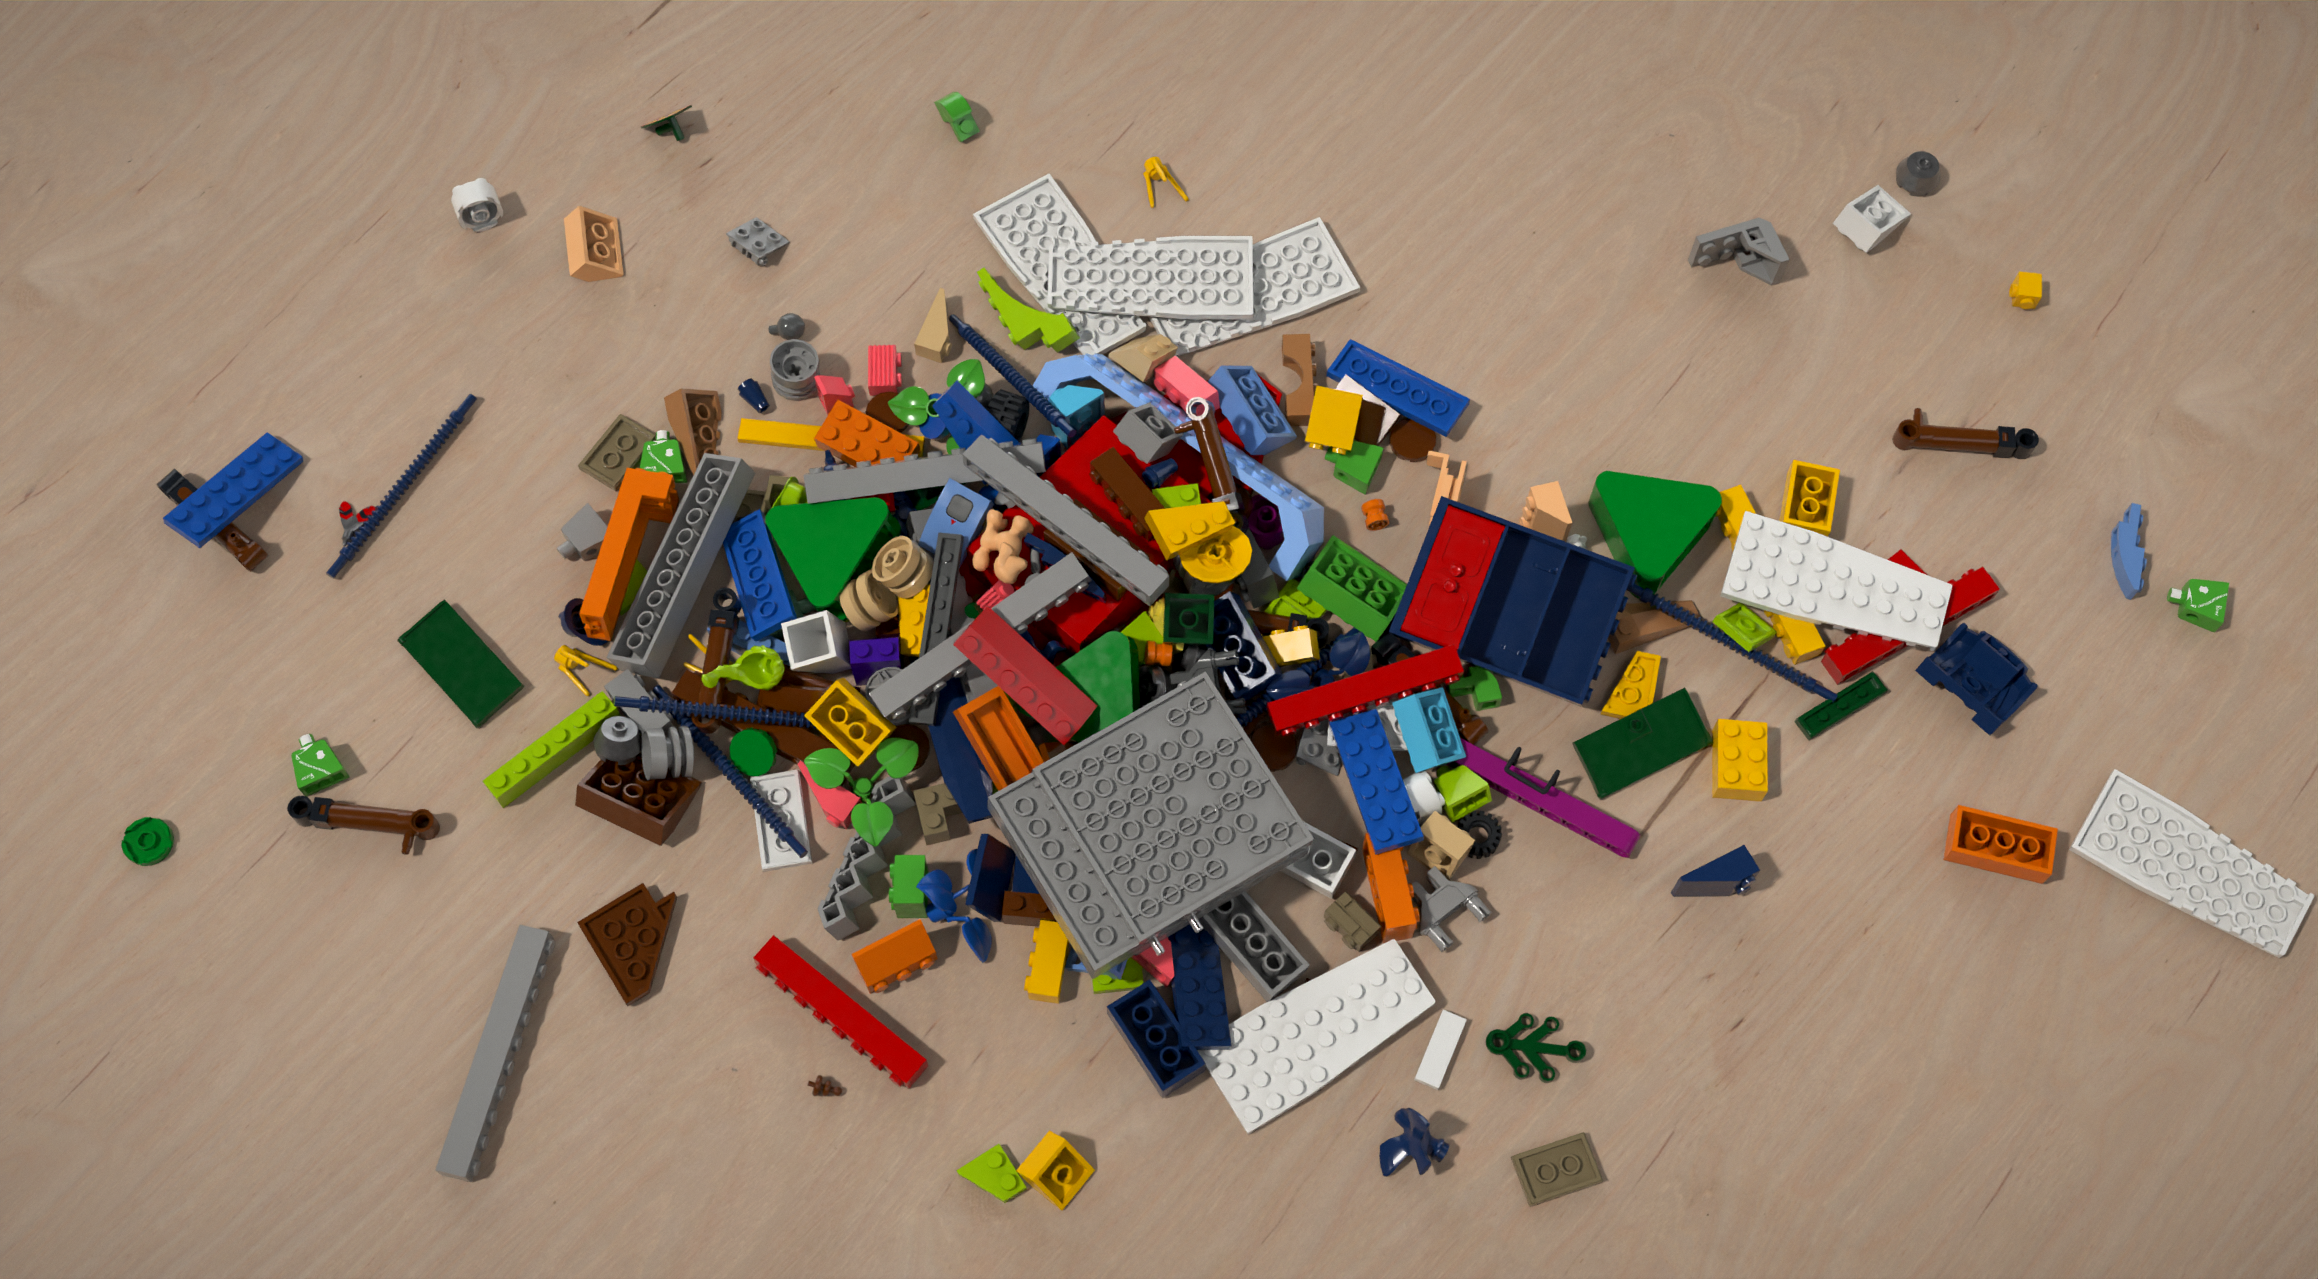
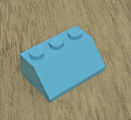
(1081, 410)
(1428, 729)

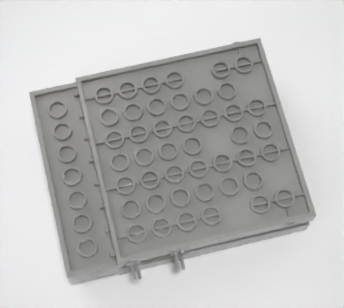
(1150, 825)

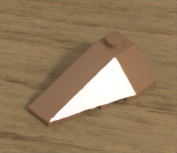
(1645, 623)

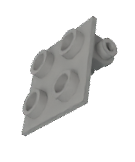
(756, 240)
(1314, 749)

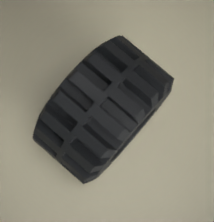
(1010, 411)

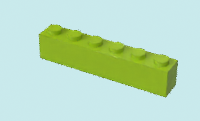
(550, 750)

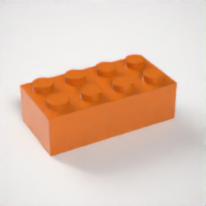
(859, 437)
(2000, 844)
(1391, 892)

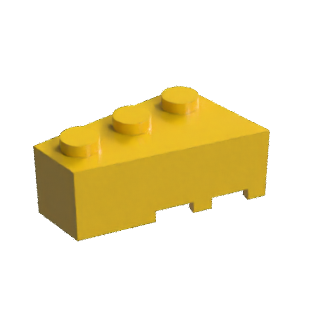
(1188, 526)

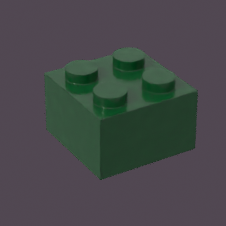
(1188, 619)

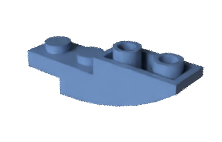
(2126, 555)

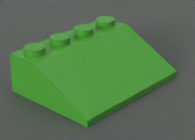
(1353, 588)

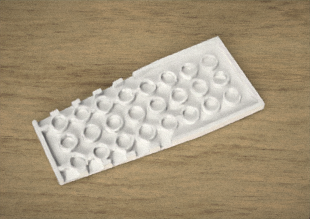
(1021, 233)
(1156, 278)
(1290, 278)
(1832, 583)
(2188, 865)
(1315, 1033)

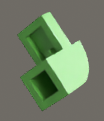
(957, 112)
(1481, 686)

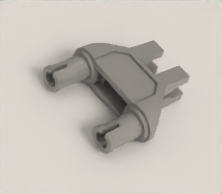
(1444, 902)

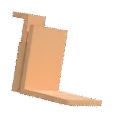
(1447, 485)

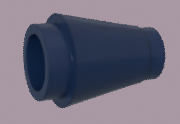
(753, 395)
(1158, 473)

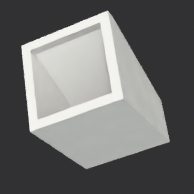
(817, 643)

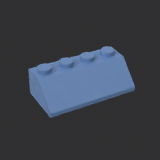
(1251, 409)

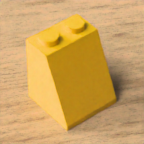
(1333, 420)

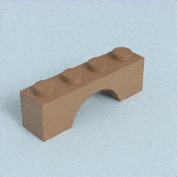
(1297, 356)

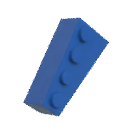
(968, 418)

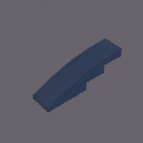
(1052, 556)

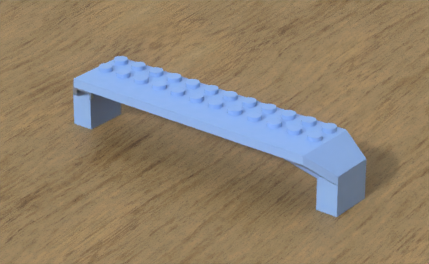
(1299, 514)

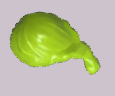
(756, 667)

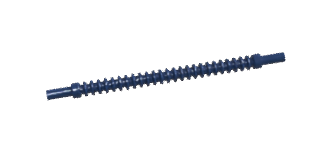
(1012, 376)
(1809, 684)
(645, 704)

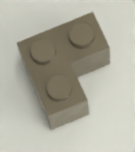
(933, 806)

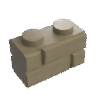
(1351, 922)

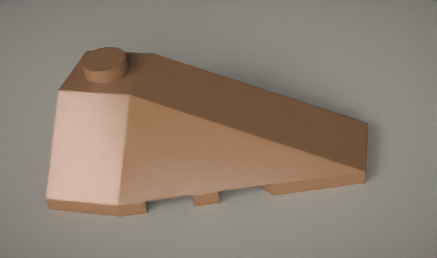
(695, 422)

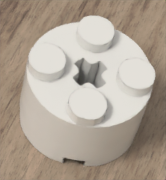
(476, 205)
(1423, 796)

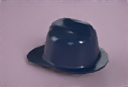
(573, 625)

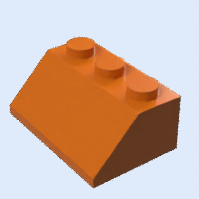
(895, 957)

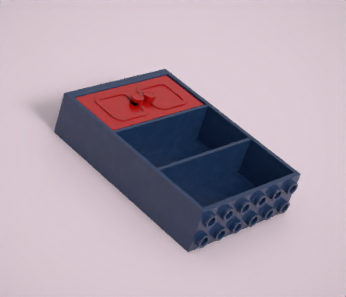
(1513, 601)

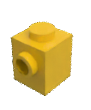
(2026, 290)

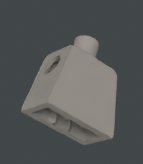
(583, 534)

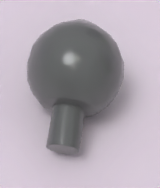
(788, 326)

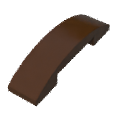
(793, 697)

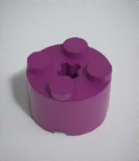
(1265, 523)

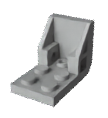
(1758, 236)

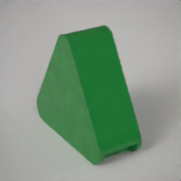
(1651, 521)
(831, 544)
(1108, 676)

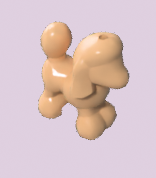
(1008, 543)

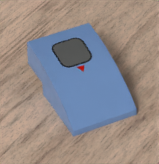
(956, 512)

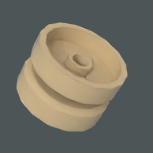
(902, 567)
(868, 602)

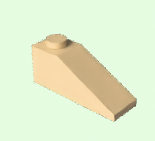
(933, 337)

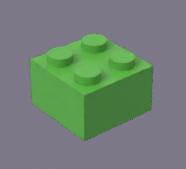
(905, 896)

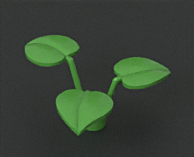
(914, 404)
(869, 820)

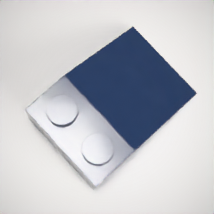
(1720, 877)

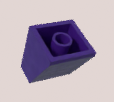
(872, 655)

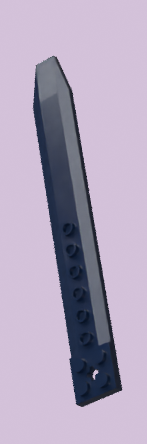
(957, 759)

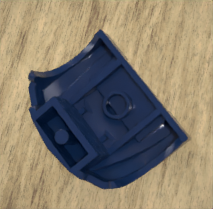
(1981, 675)

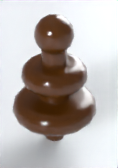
(825, 1088)

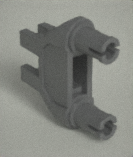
(1210, 662)

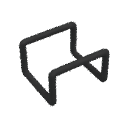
(1513, 761)

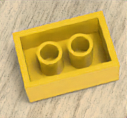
(1810, 496)
(850, 721)
(1739, 760)

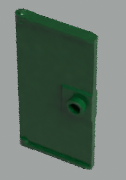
(461, 663)
(1642, 743)

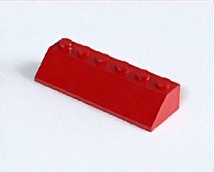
(1025, 675)

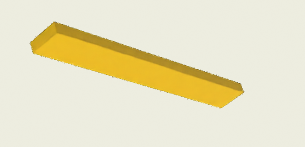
(788, 434)

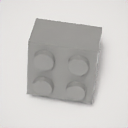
(1147, 433)

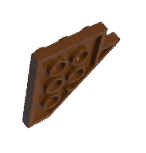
(630, 939)

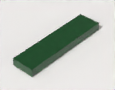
(1847, 702)

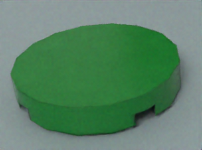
(753, 751)
(147, 841)

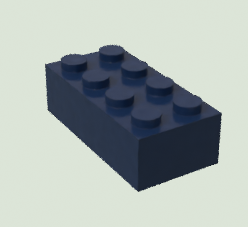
(1236, 630)
(1153, 1038)

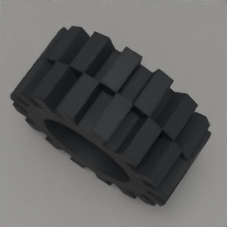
(1491, 828)

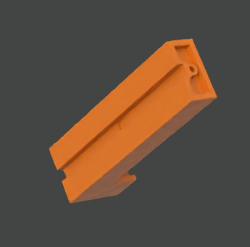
(641, 498)
(998, 737)

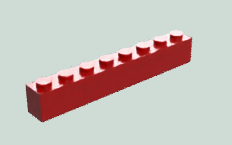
(1865, 651)
(1364, 690)
(841, 1012)

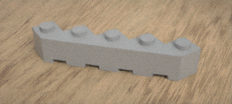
(849, 882)

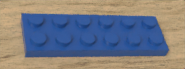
(1400, 387)
(233, 490)
(758, 576)
(1376, 781)

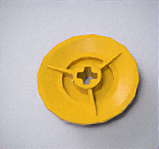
(1233, 557)

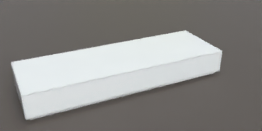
(1440, 1049)

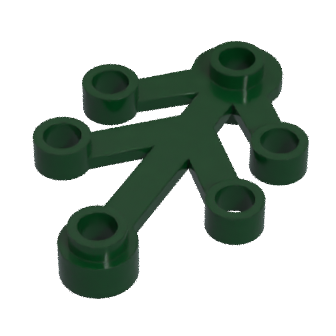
(1531, 1046)

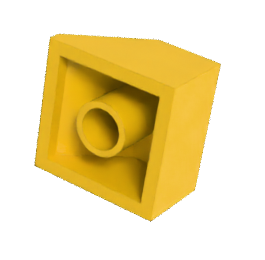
(1055, 1170)

